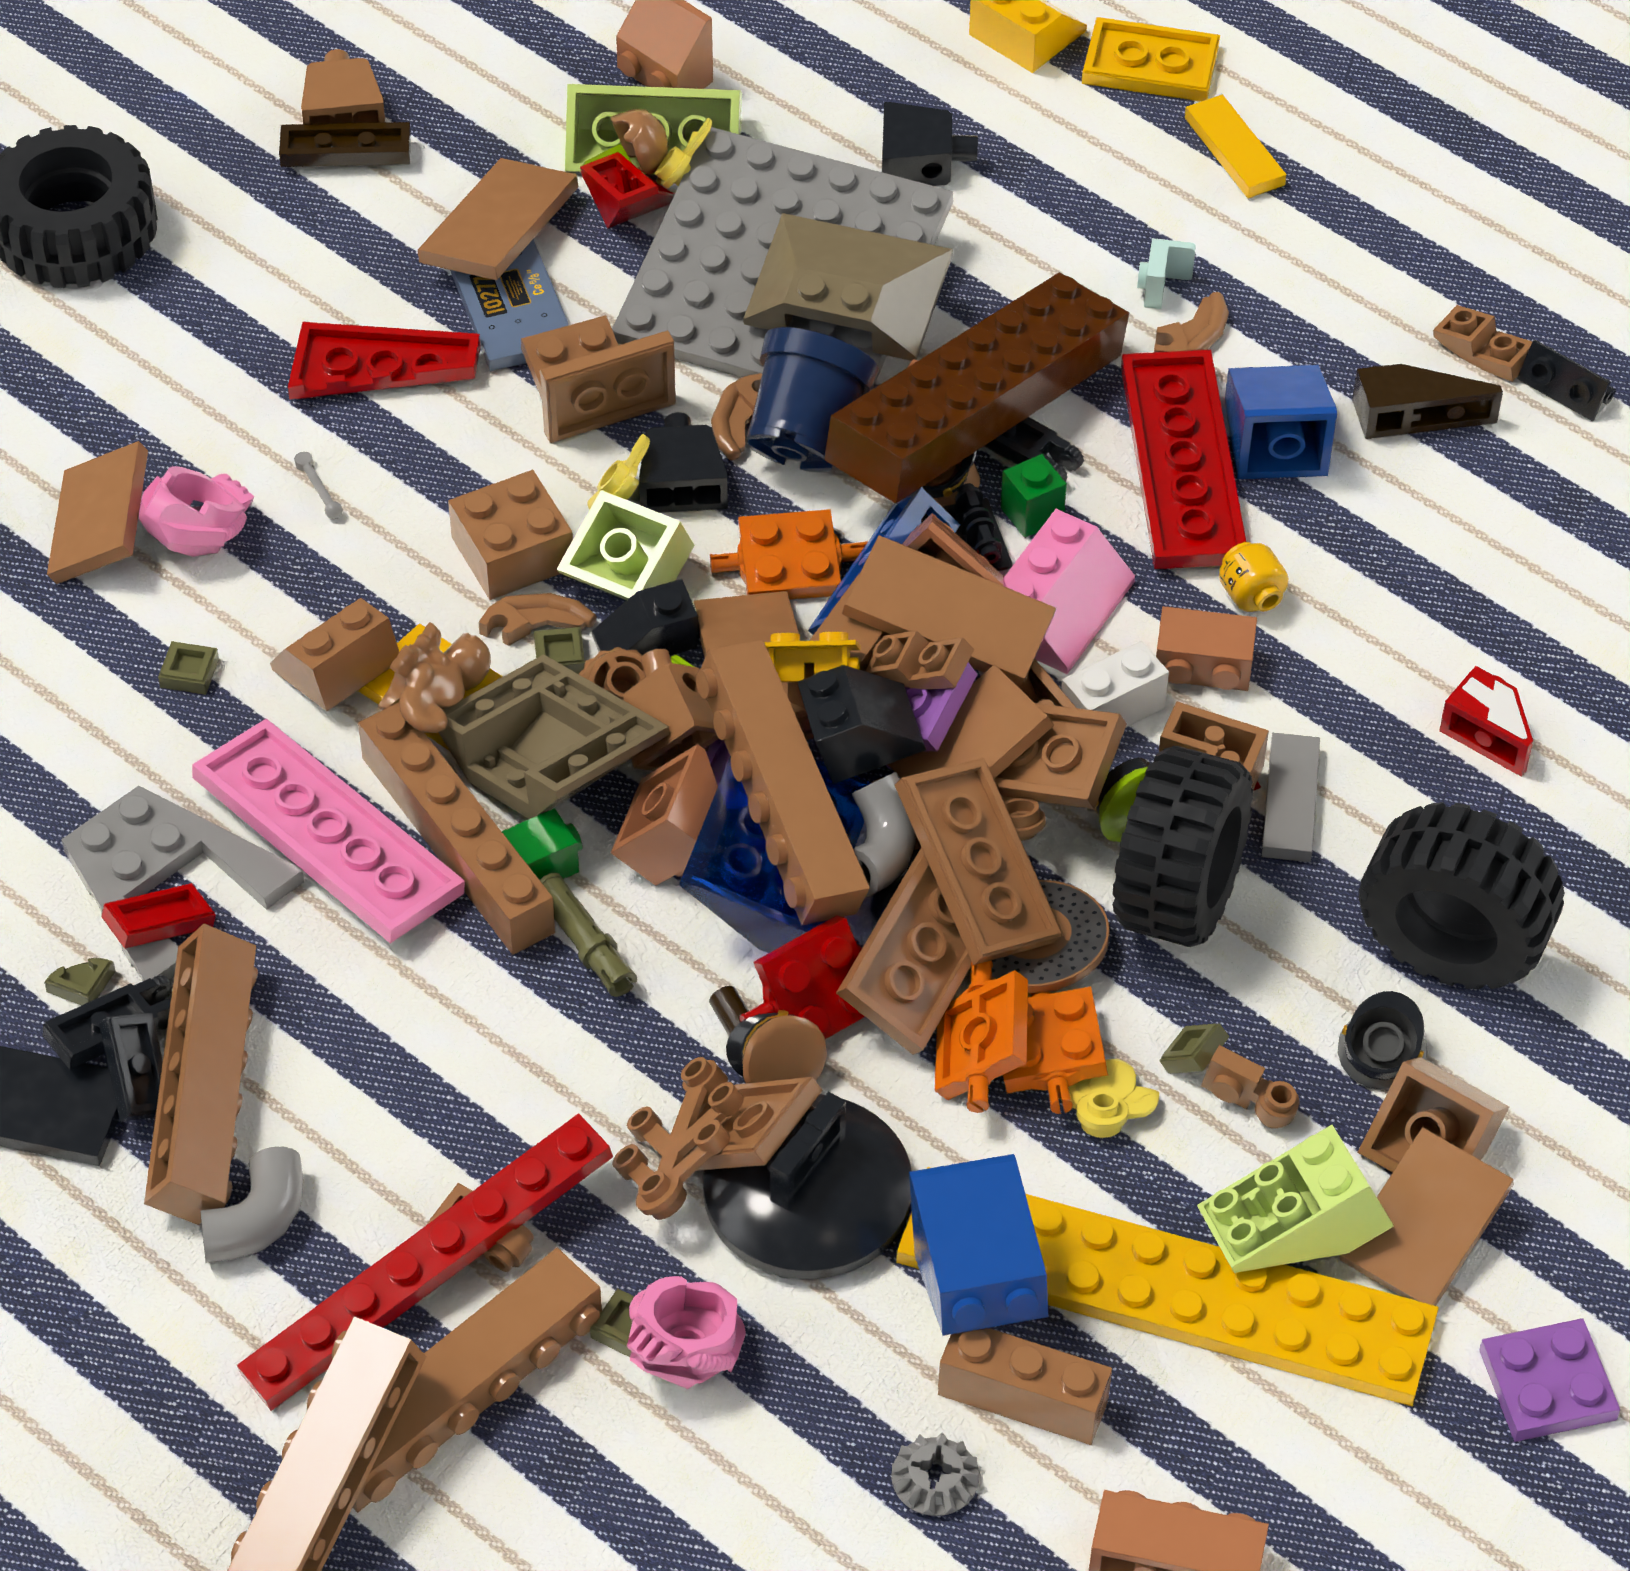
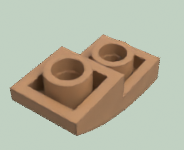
(1477, 341)
(920, 663)

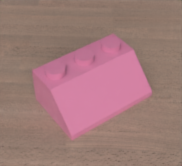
(1076, 573)

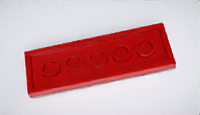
(1182, 457)

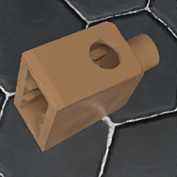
(341, 91)
(672, 698)

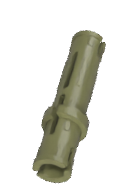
(594, 947)

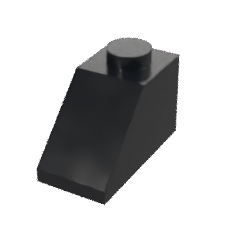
(650, 621)

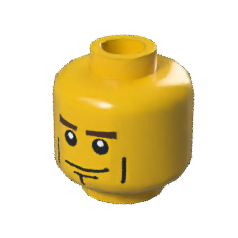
(1253, 577)

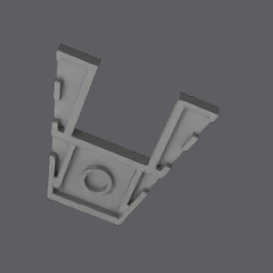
(148, 840)

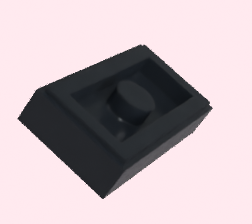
(133, 1063)

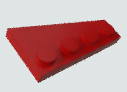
(369, 358)

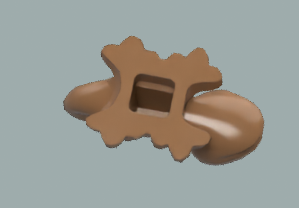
(435, 680)

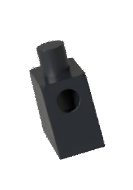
(921, 144)
(682, 468)

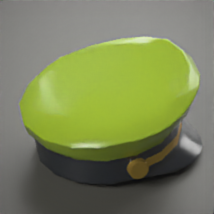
(1118, 796)

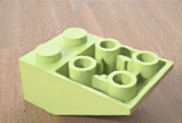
(1296, 1208)

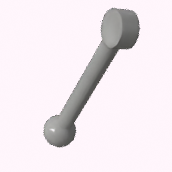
(304, 462)

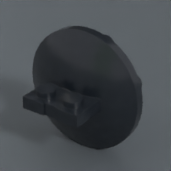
(821, 1201)

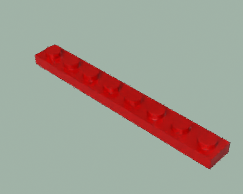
(427, 1258)

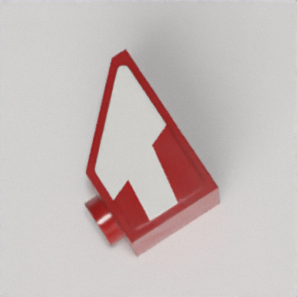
(1489, 719)

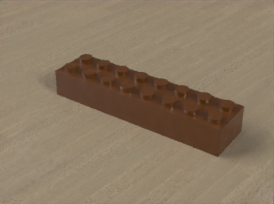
(975, 387)

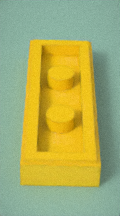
(1235, 146)

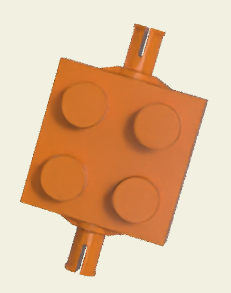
(788, 554)
(982, 1036)
(1061, 1046)

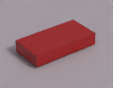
(157, 915)

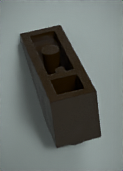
(1418, 400)

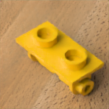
(791, 654)

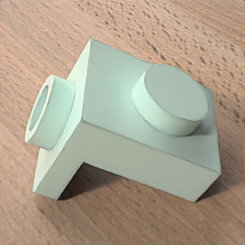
(1166, 260)

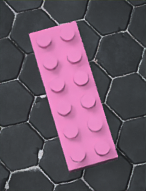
(328, 830)

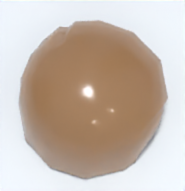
(642, 138)

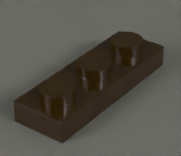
(345, 144)

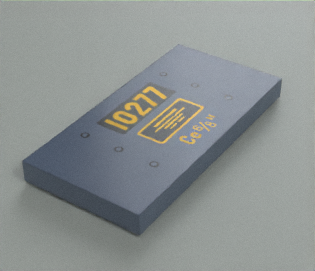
(510, 307)

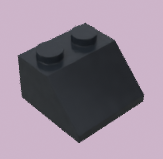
(859, 720)

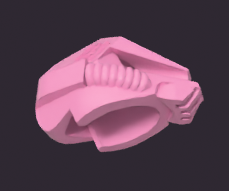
(198, 529)
(685, 1330)

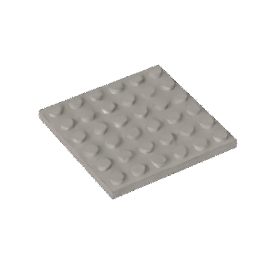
(721, 231)

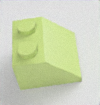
(626, 548)

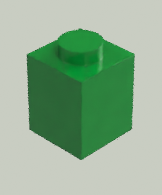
(1032, 494)
(547, 844)

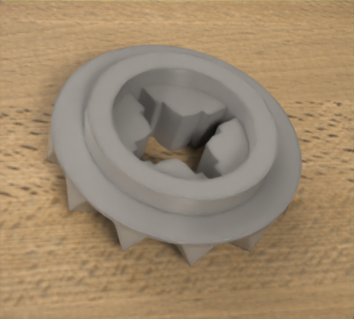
(953, 1488)

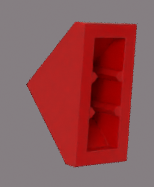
(622, 189)

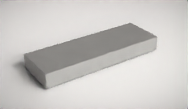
(1291, 797)

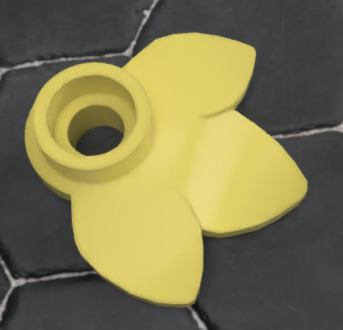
(677, 161)
(621, 475)
(1110, 1100)

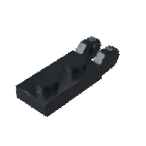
(1033, 439)
(77, 1032)

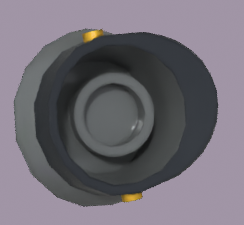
(1380, 1037)

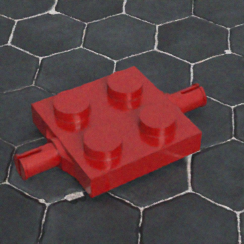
(807, 975)

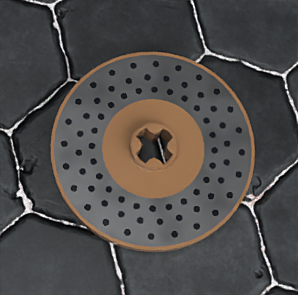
(1074, 954)

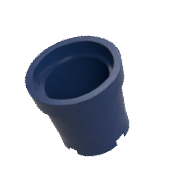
(800, 388)

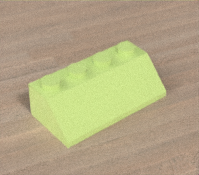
(678, 110)

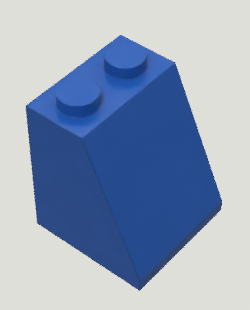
(1280, 421)
(977, 1245)

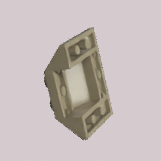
(850, 281)
(544, 735)

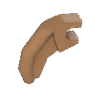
(1197, 333)
(734, 413)
(527, 612)

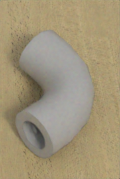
(888, 832)
(263, 1215)

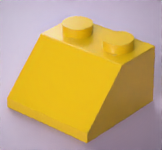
(1023, 29)

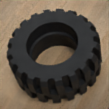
(81, 242)
(1182, 846)
(1461, 895)

